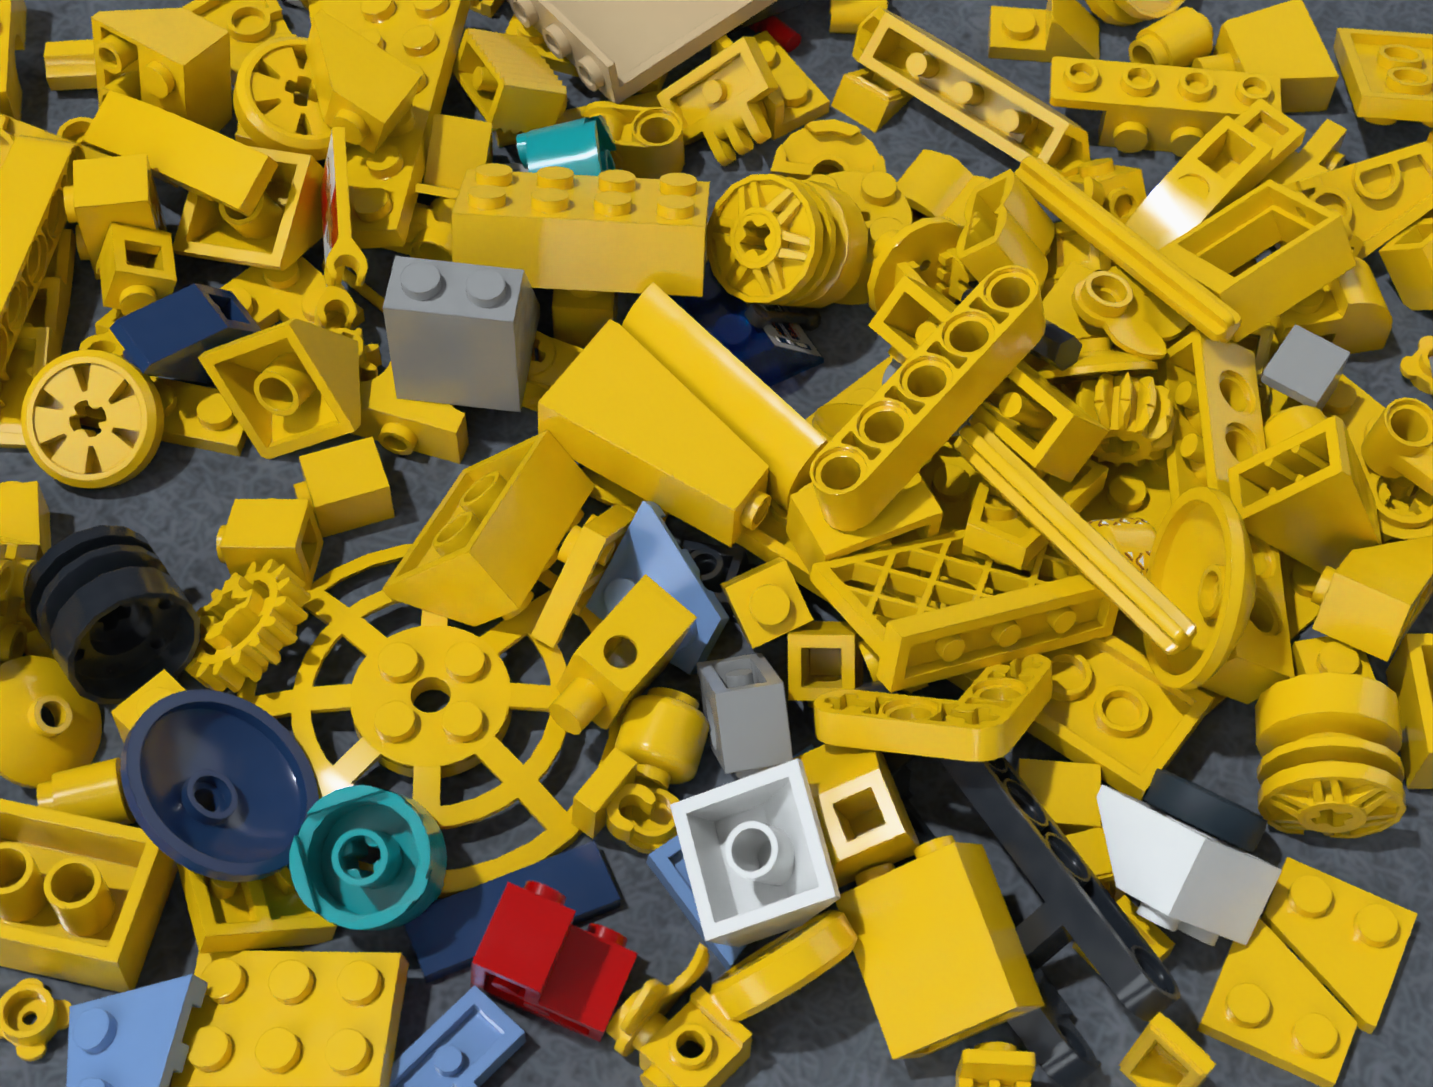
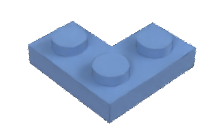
(460, 1046)

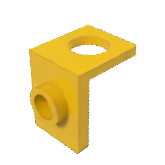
(454, 148)

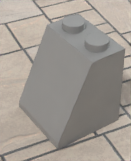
(460, 332)

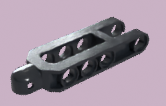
(1073, 909)

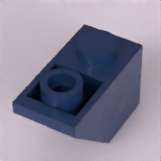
(178, 328)

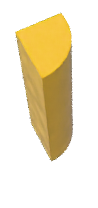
(728, 390)

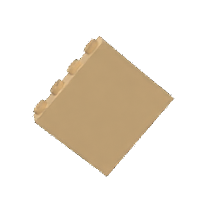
(631, 42)

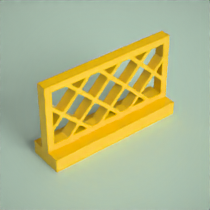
(977, 627)

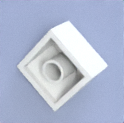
(755, 855)
(1182, 872)

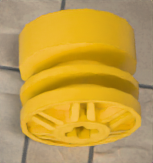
(786, 241)
(1330, 755)

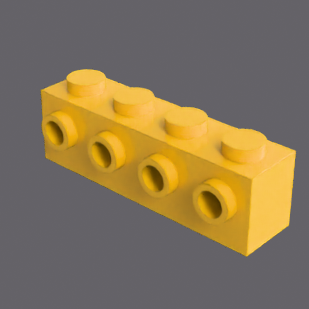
(1022, 411)

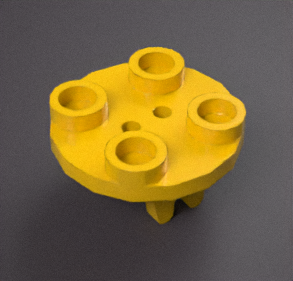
(922, 252)

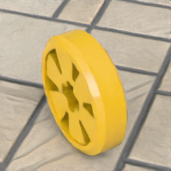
(266, 97)
(80, 455)
(784, 965)

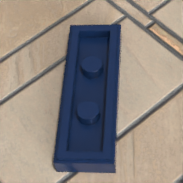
(453, 927)

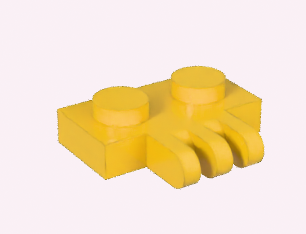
(722, 100)

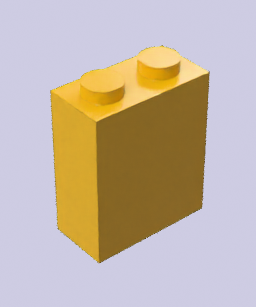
(938, 948)

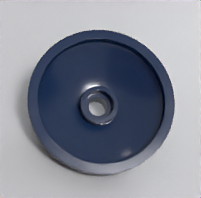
(235, 765)

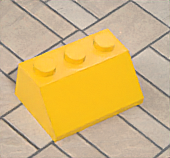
(494, 534)

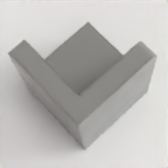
(1306, 367)

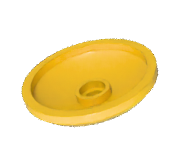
(1207, 573)

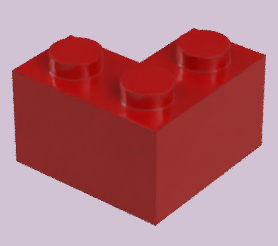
(549, 965)

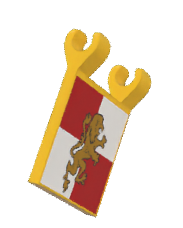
(339, 246)

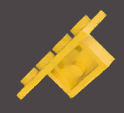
(1156, 103)

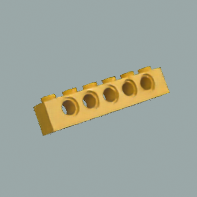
(1215, 430)

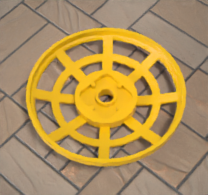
(440, 741)

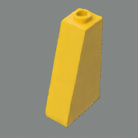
(654, 437)

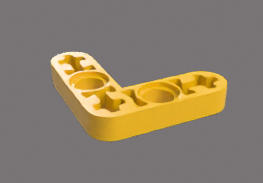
(974, 728)

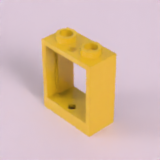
(1311, 259)

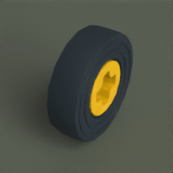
(1205, 810)

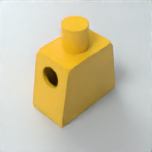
(1279, 43)
(620, 657)

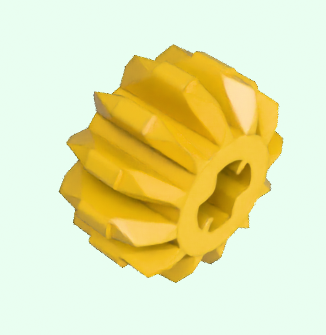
(1134, 413)

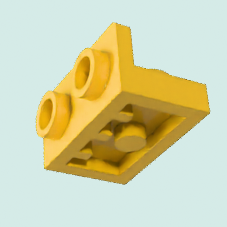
(797, 98)

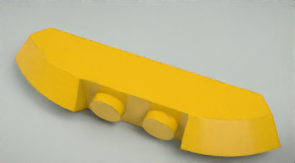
(969, 92)

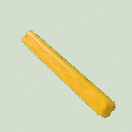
(1129, 250)
(1076, 539)

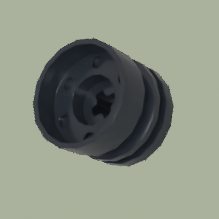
(110, 612)

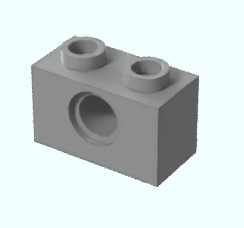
(745, 713)

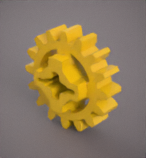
(248, 625)

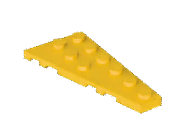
(427, 40)

